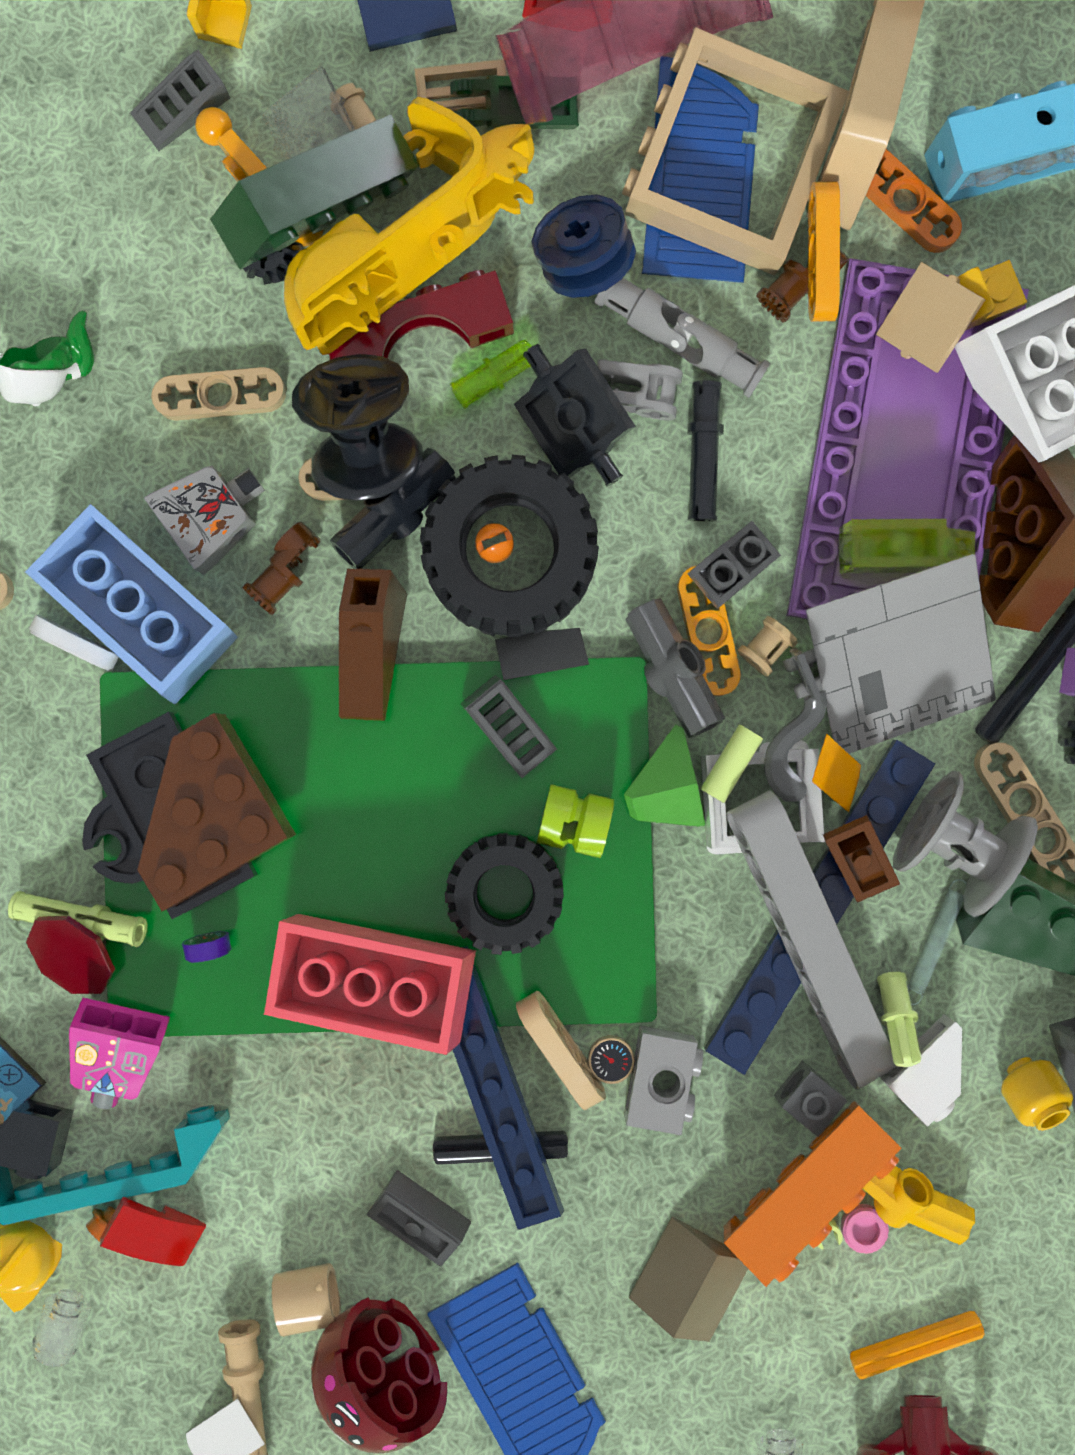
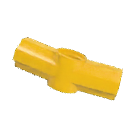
(911, 1198)

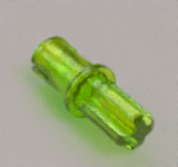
(491, 374)

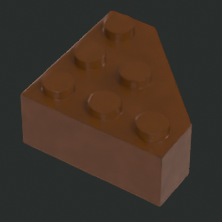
(1029, 538)
(207, 814)

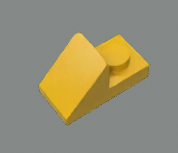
(999, 288)

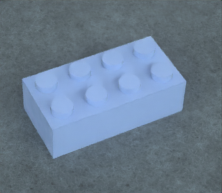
(132, 604)

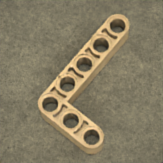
(872, 102)

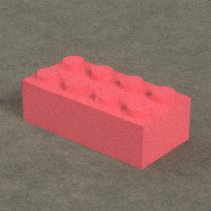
(370, 983)

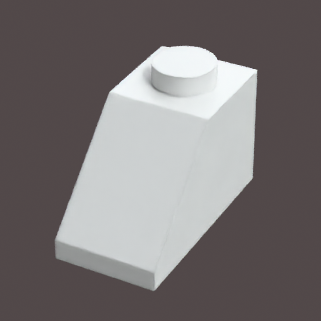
(935, 1081)

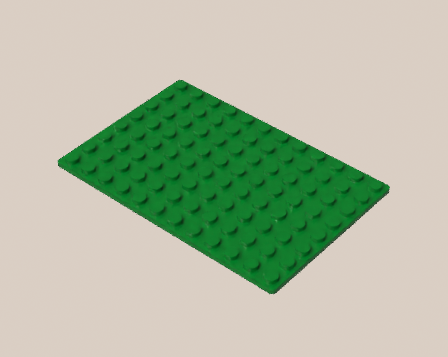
(383, 822)

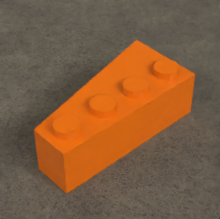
(811, 1195)

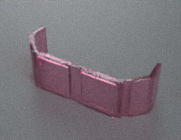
(595, 40)

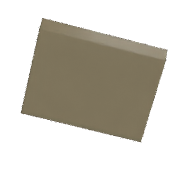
(688, 1282)

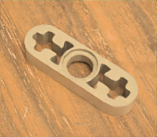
(186, 407)
(560, 1050)

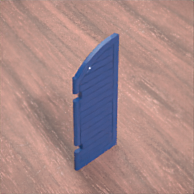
(703, 169)
(517, 1368)

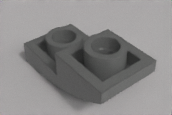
(734, 564)

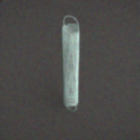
(936, 942)

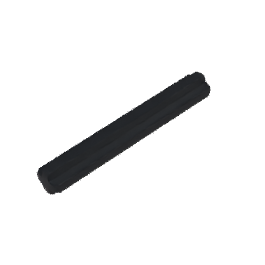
(1029, 678)

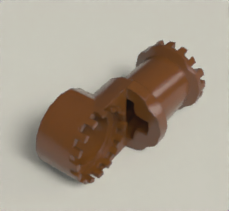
(788, 289)
(278, 577)

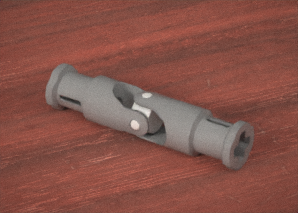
(650, 315)

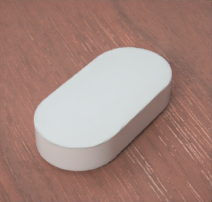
(73, 642)

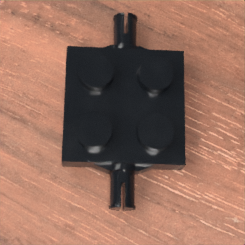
(574, 414)

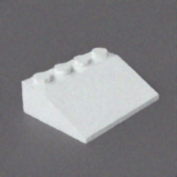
(1028, 373)

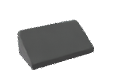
(419, 1218)

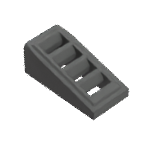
(181, 77)
(486, 693)

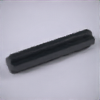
(475, 1150)

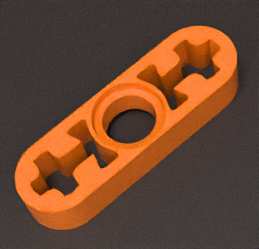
(924, 195)

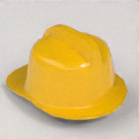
(26, 1262)

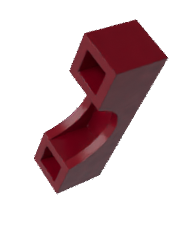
(469, 308)

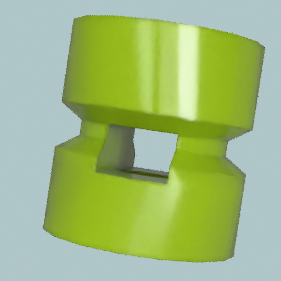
(559, 818)

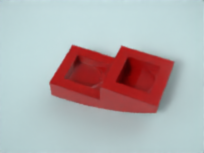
(151, 1234)

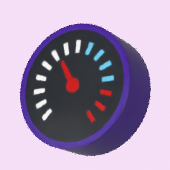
(206, 946)

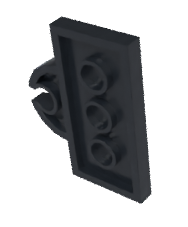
(131, 776)

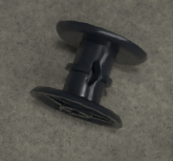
(353, 403)

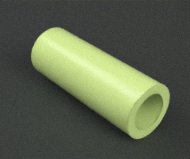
(731, 763)

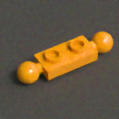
(215, 129)

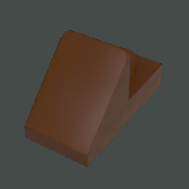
(861, 858)

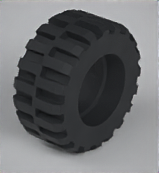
(509, 484)

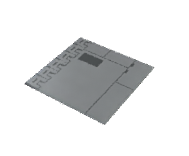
(903, 654)

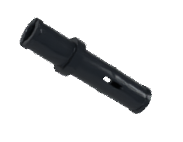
(704, 450)

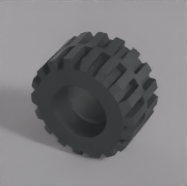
(504, 933)

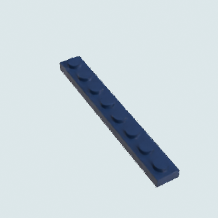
(774, 976)

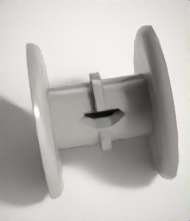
(987, 857)

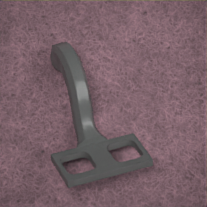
(778, 773)

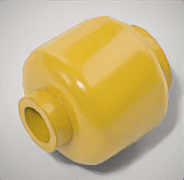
(1037, 1093)

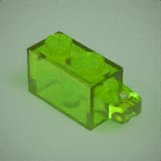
(900, 545)

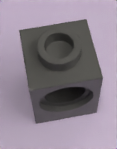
(810, 1098)

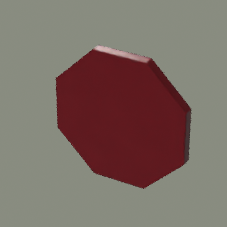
(70, 955)

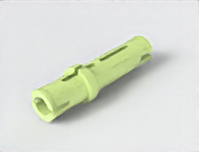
(97, 919)

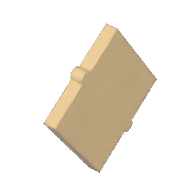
(930, 317)

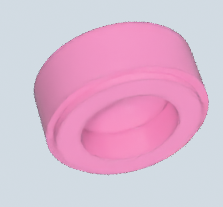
(864, 1229)

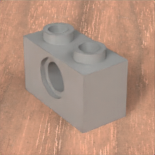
(658, 1108)

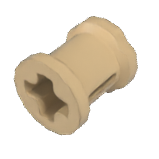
(767, 646)

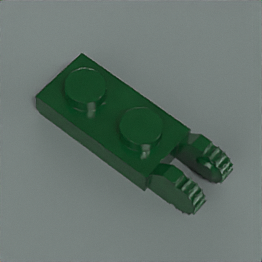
(503, 106)

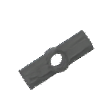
(674, 668)

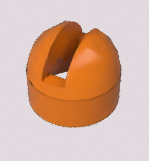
(498, 552)

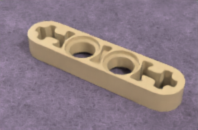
(1039, 809)

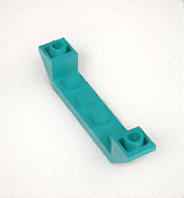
(166, 1170)

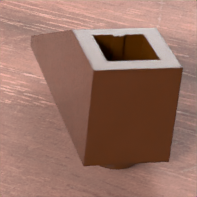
(368, 641)

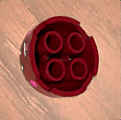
(362, 1396)

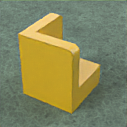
(220, 20)

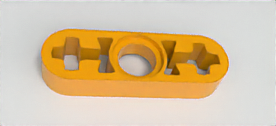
(824, 251)
(720, 616)

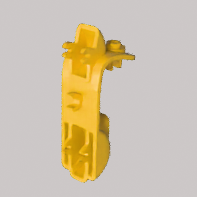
(361, 273)

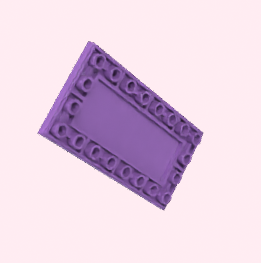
(890, 441)

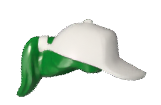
(40, 370)

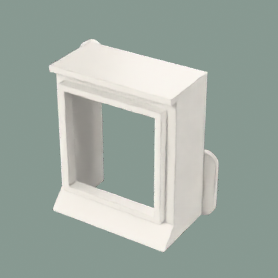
(809, 807)

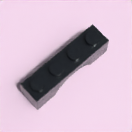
(34, 1139)

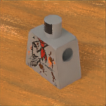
(206, 513)

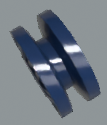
(584, 246)

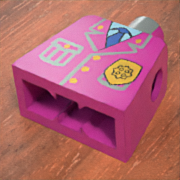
(113, 1050)

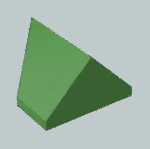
(667, 786)

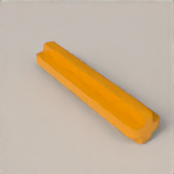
(917, 1344)

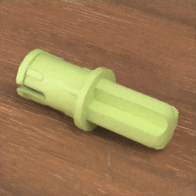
(899, 1019)

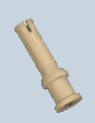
(245, 1370)

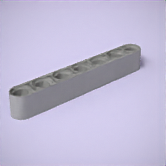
(811, 938)

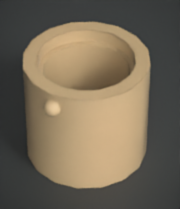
(305, 1299)

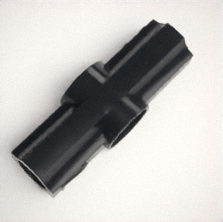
(393, 514)

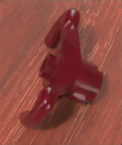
(924, 1432)

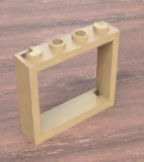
(765, 75)

